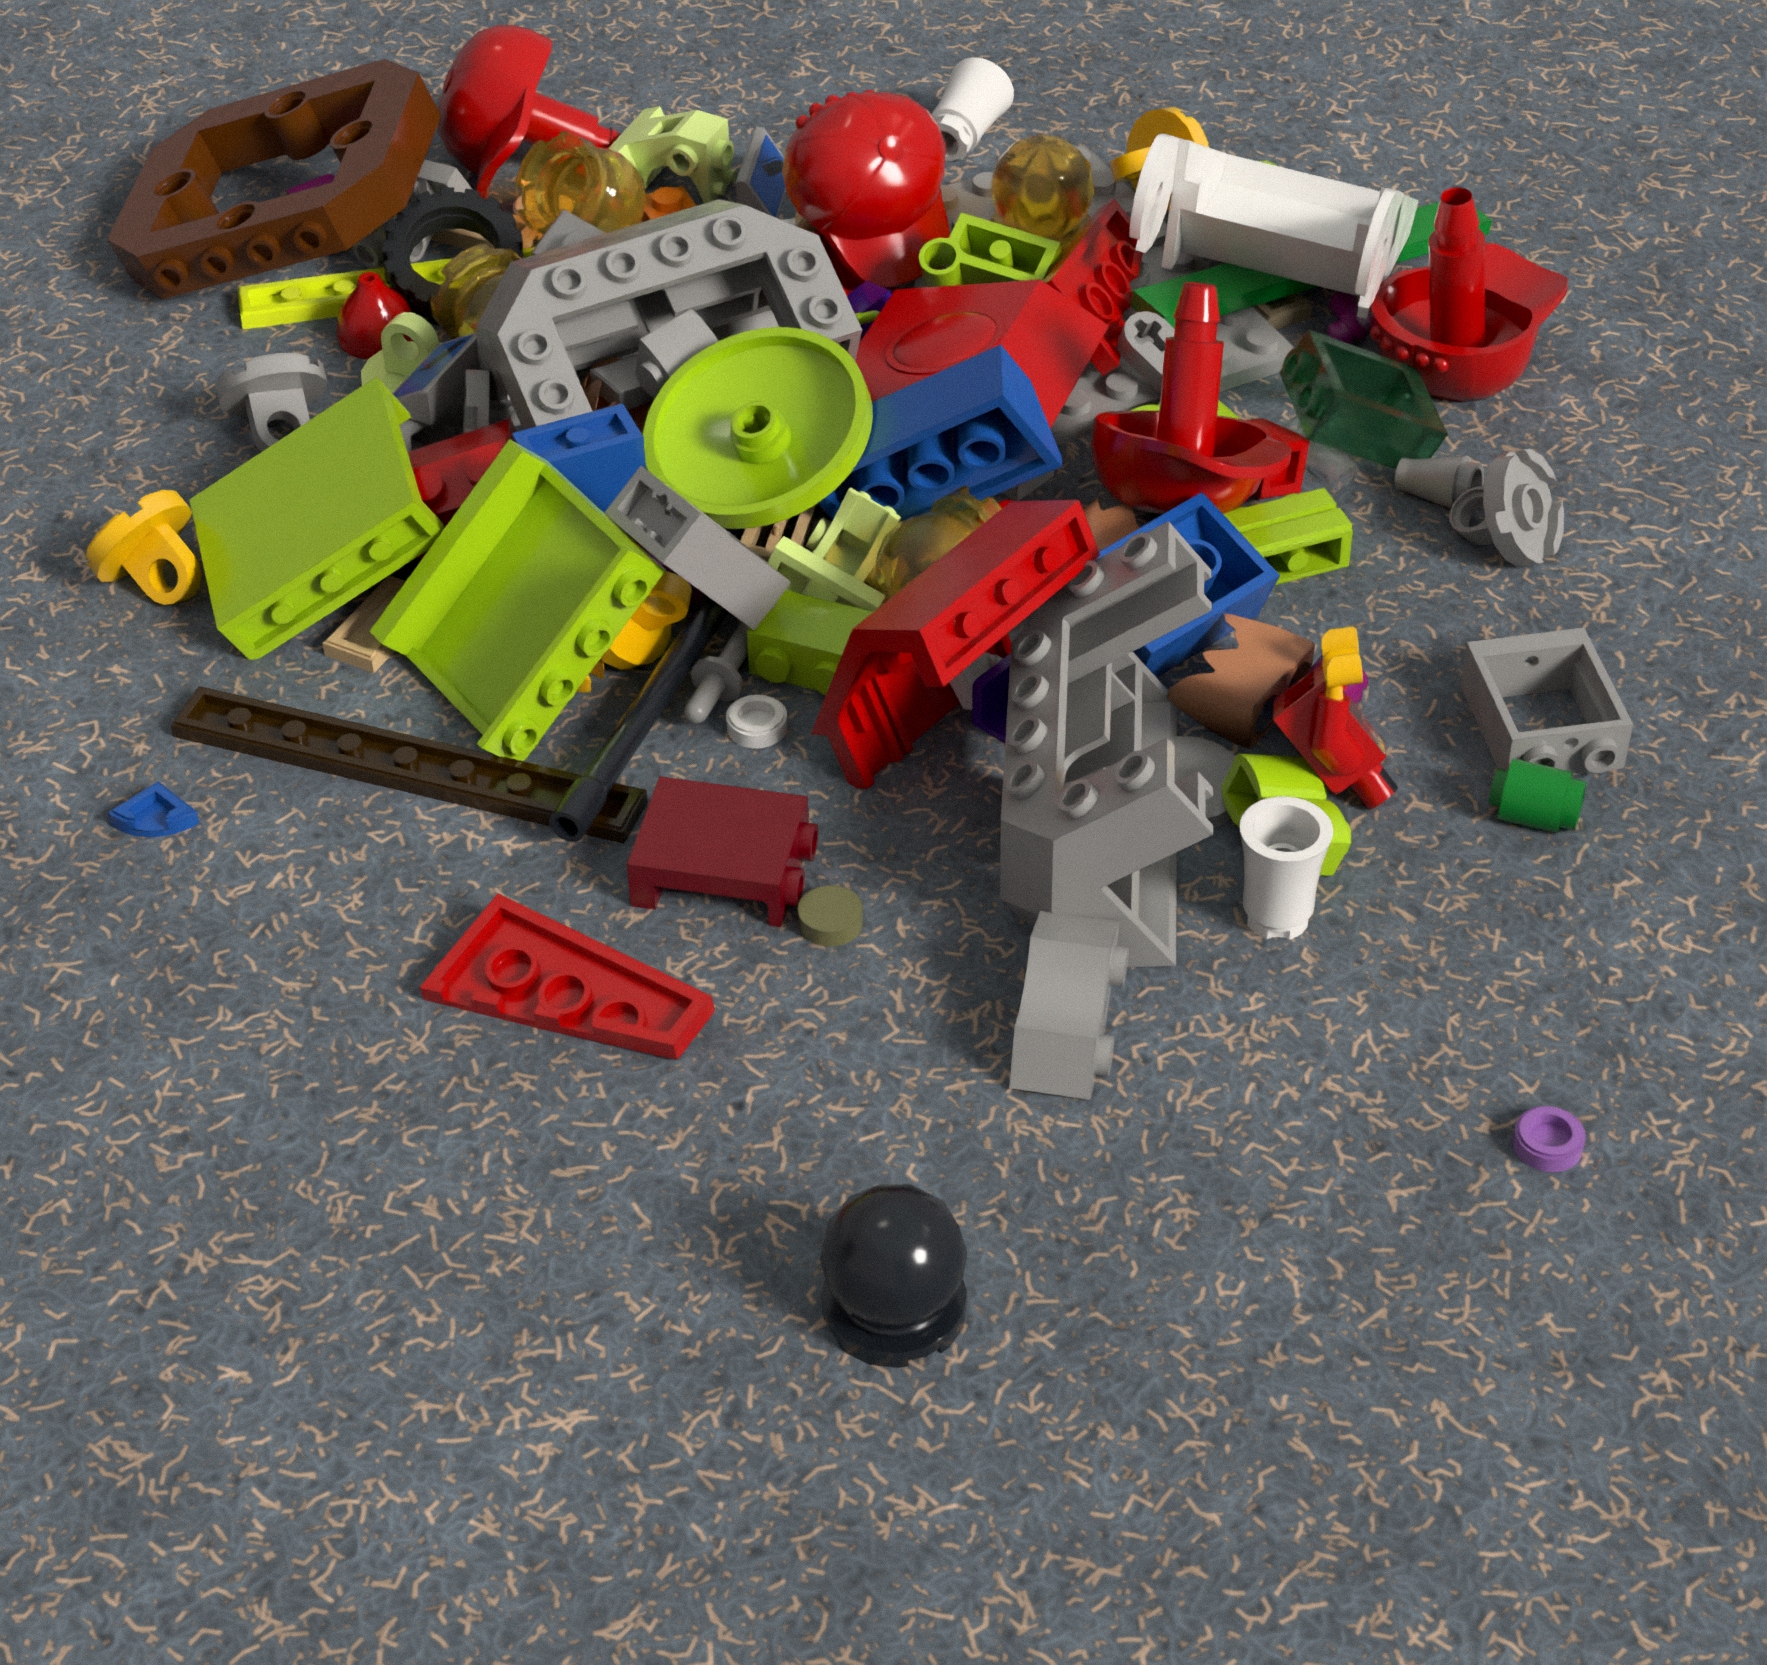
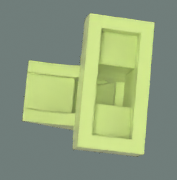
(661, 141)
(841, 554)

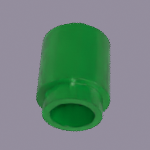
(1537, 796)

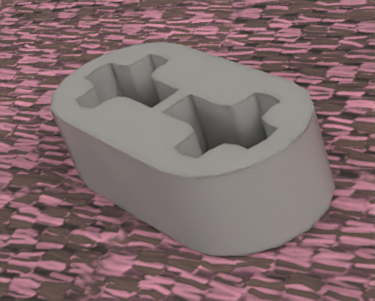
(1145, 357)

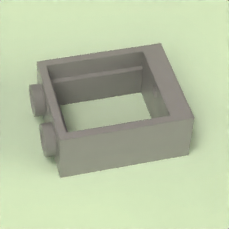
(697, 548)
(1561, 662)

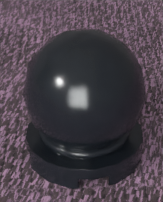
(893, 1275)

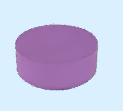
(1549, 1139)

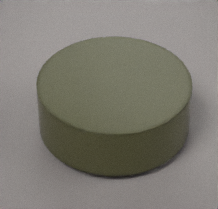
(830, 915)

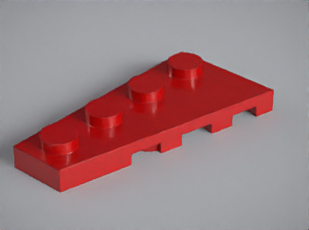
(1098, 276)
(564, 982)

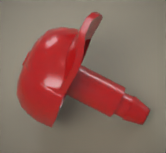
(494, 104)
(870, 182)
(1469, 312)
(1185, 447)

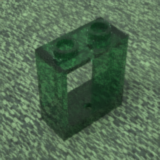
(1361, 401)

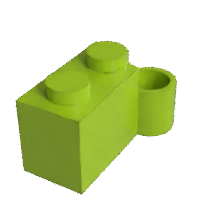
(987, 253)

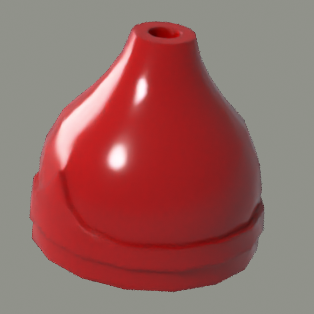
(367, 314)

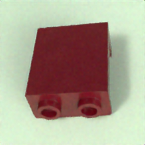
(722, 845)

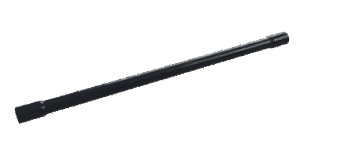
(589, 793)

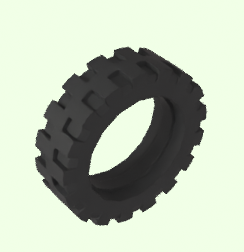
(432, 215)

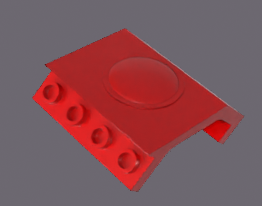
(944, 325)
(964, 604)

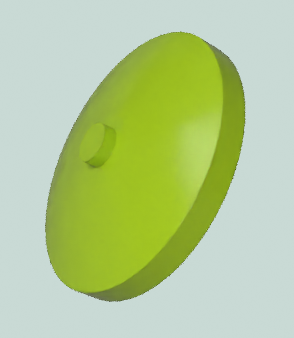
(759, 425)

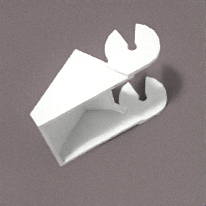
(1269, 218)

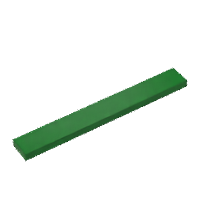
(1245, 287)

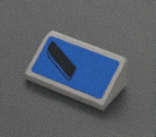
(760, 175)
(438, 379)

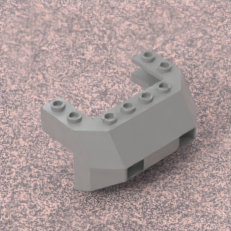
(605, 293)
(1093, 750)

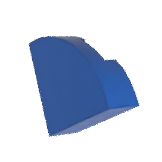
(152, 811)

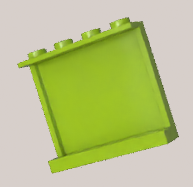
(312, 521)
(518, 600)

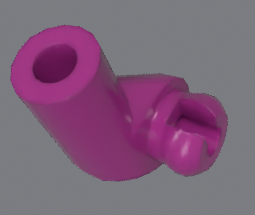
(1348, 326)

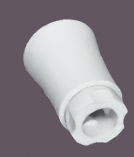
(971, 104)
(1282, 863)

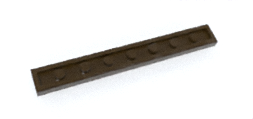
(395, 760)

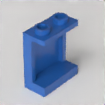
(591, 450)

